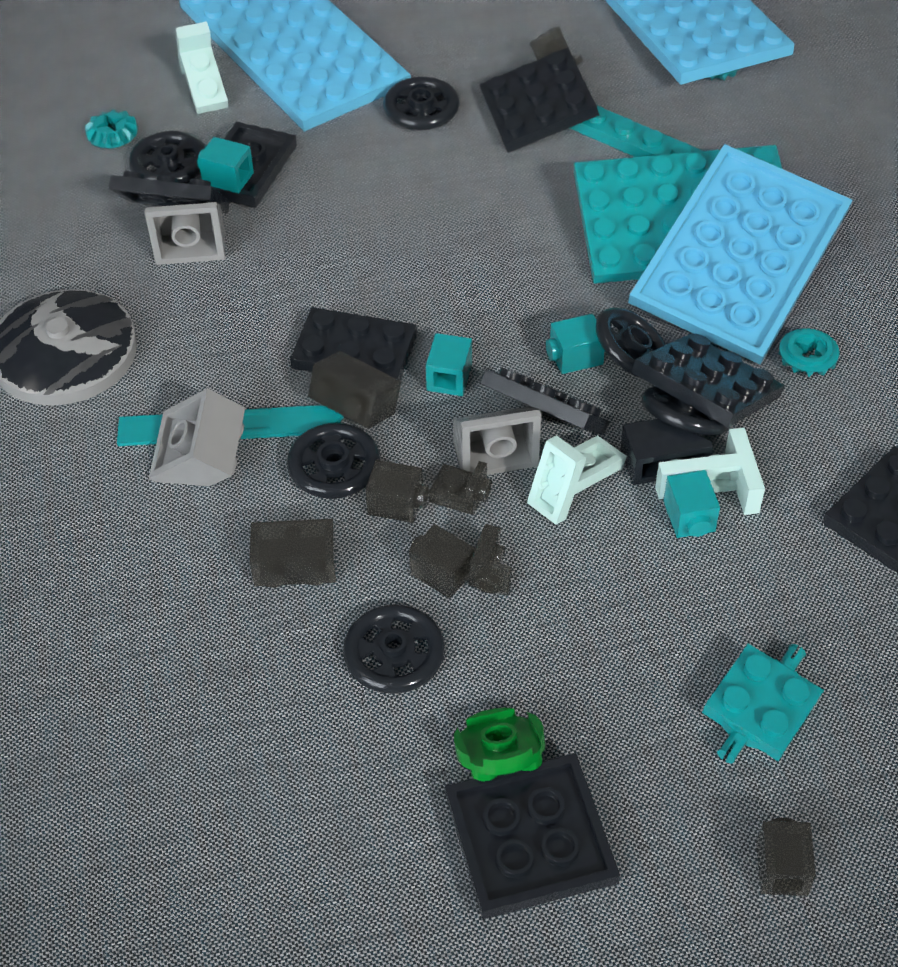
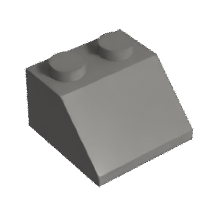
(186, 233)
(501, 439)
(198, 440)

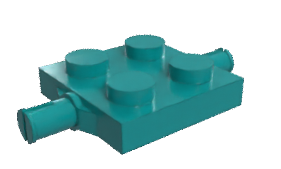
(762, 702)

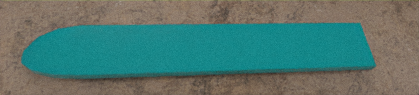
(257, 424)

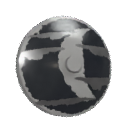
(65, 346)

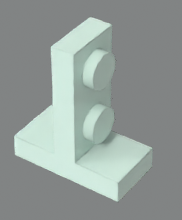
(200, 67)
(568, 471)
(726, 472)

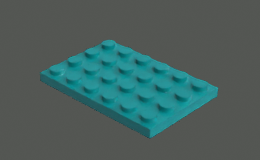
(635, 202)

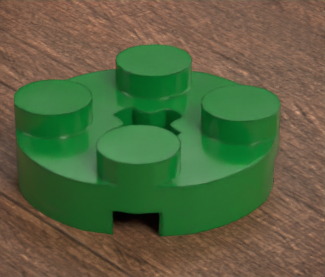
(486, 756)

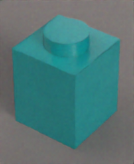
(226, 164)
(575, 344)
(449, 364)
(691, 504)

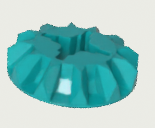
(100, 134)
(803, 341)

